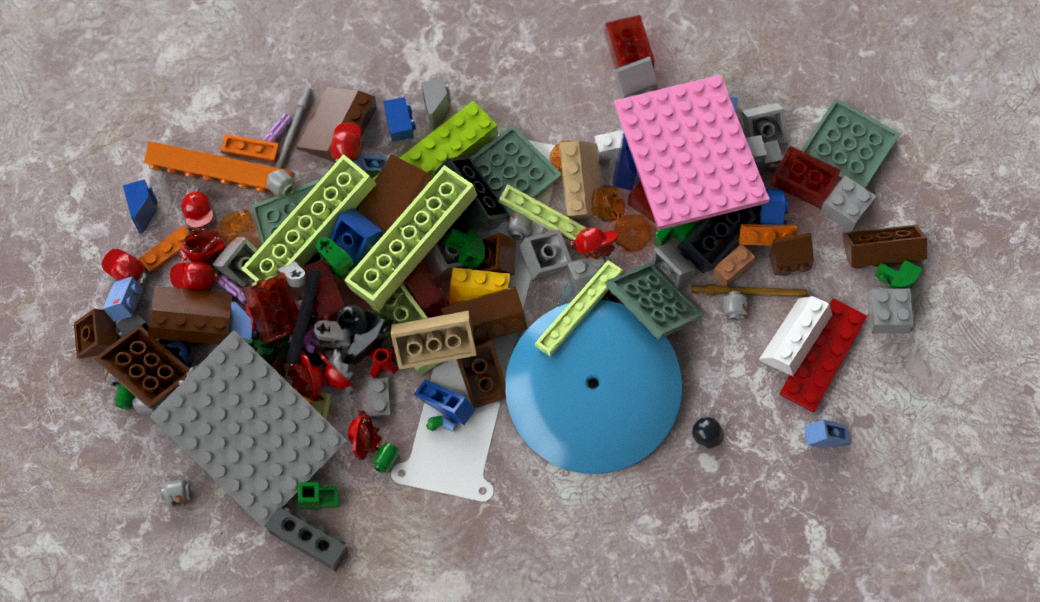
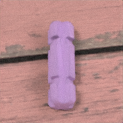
(279, 128)
(232, 288)

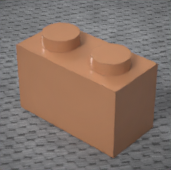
(733, 266)

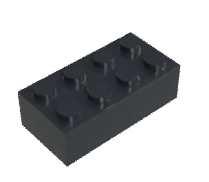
(485, 210)
(714, 238)

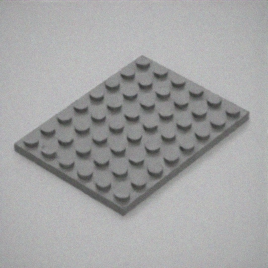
(248, 428)

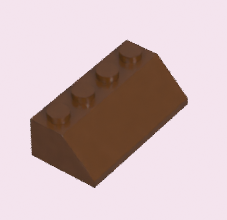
(885, 246)
(492, 314)

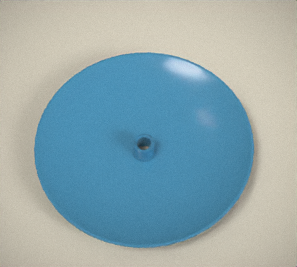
(599, 426)

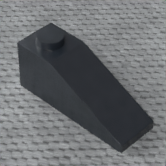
(363, 343)

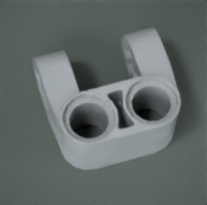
(296, 279)
(339, 338)

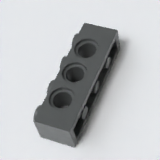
(330, 558)

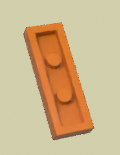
(250, 148)
(764, 234)
(164, 251)

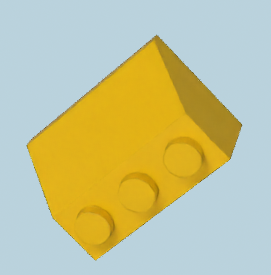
(474, 283)

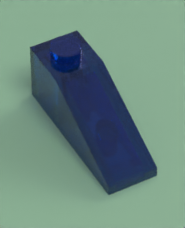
(625, 168)

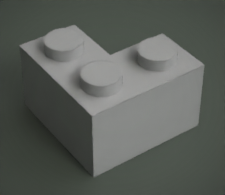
(766, 155)

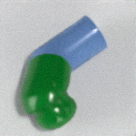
(434, 422)

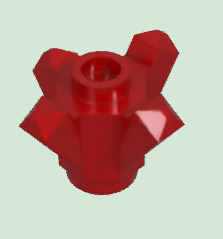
(382, 361)

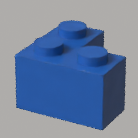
(399, 119)
(774, 211)

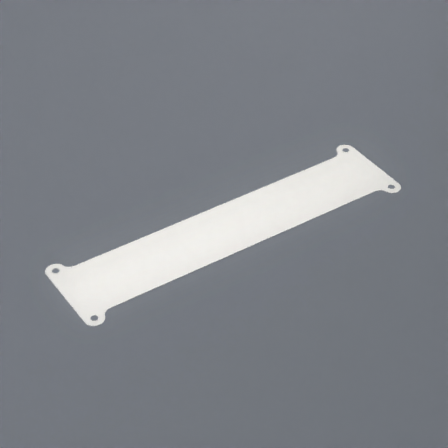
(456, 459)

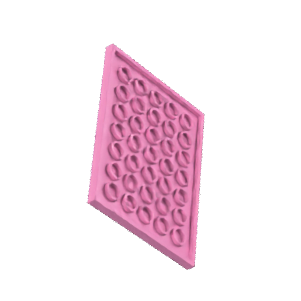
(690, 152)

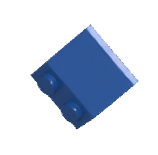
(141, 203)
(355, 234)

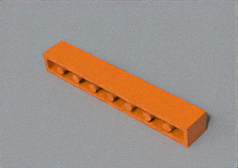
(209, 166)

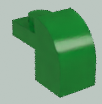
(678, 232)
(468, 244)
(901, 279)
(313, 496)

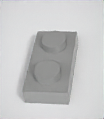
(379, 398)

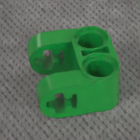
(336, 258)

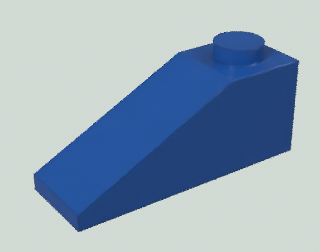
(445, 401)

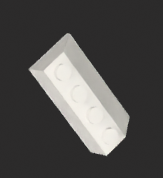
(797, 334)

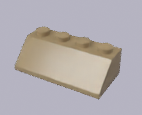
(579, 177)
(433, 340)

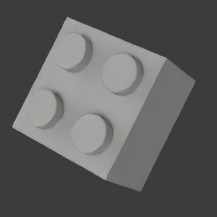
(848, 203)
(890, 311)

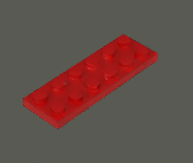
(824, 358)

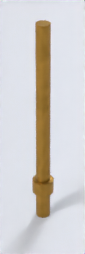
(711, 290)

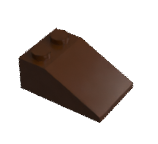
(483, 375)

